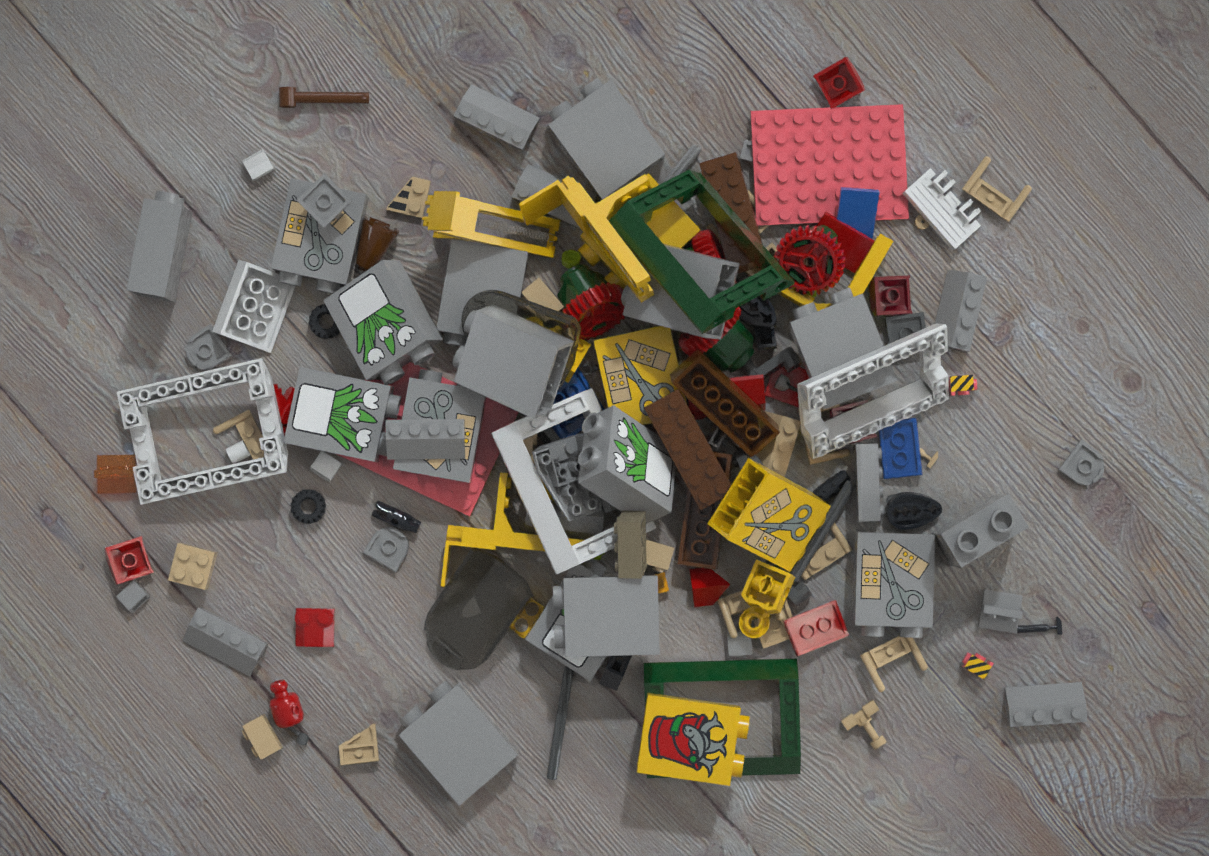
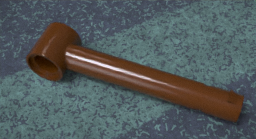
(289, 97)

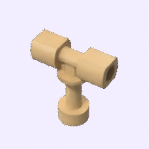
(862, 719)

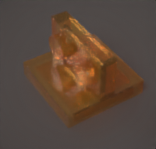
(115, 474)

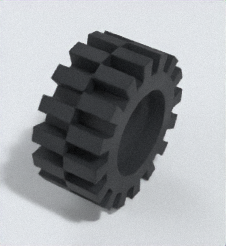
(316, 328)
(299, 514)

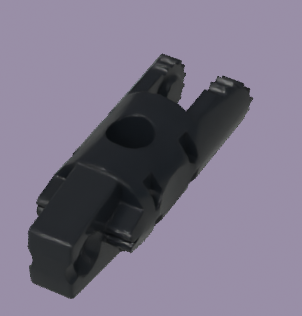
(831, 486)
(396, 517)

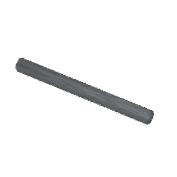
(821, 532)
(560, 723)

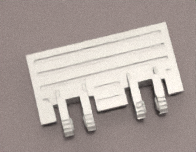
(941, 210)

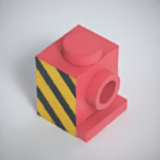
(962, 384)
(977, 665)

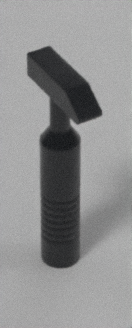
(1041, 627)

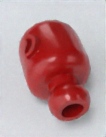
(285, 705)

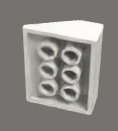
(253, 306)

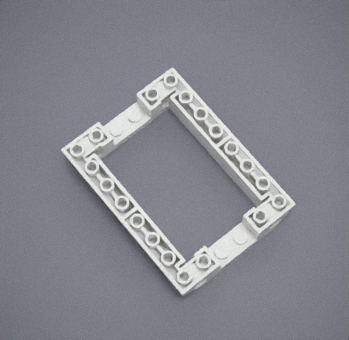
(884, 411)
(135, 417)
(532, 491)

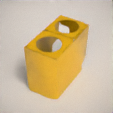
(530, 619)

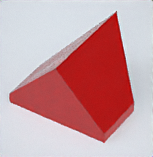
(706, 586)

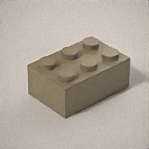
(631, 544)

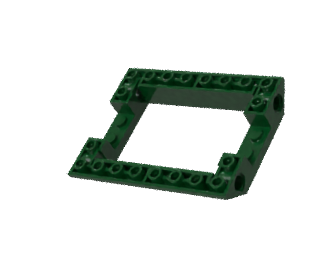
(674, 279)
(735, 670)

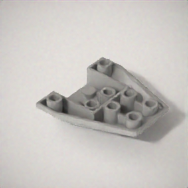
(560, 471)

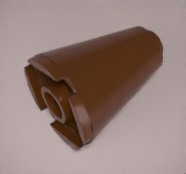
(374, 242)

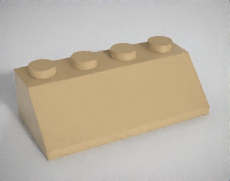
(778, 452)

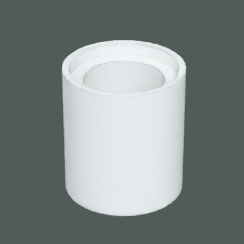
(238, 452)

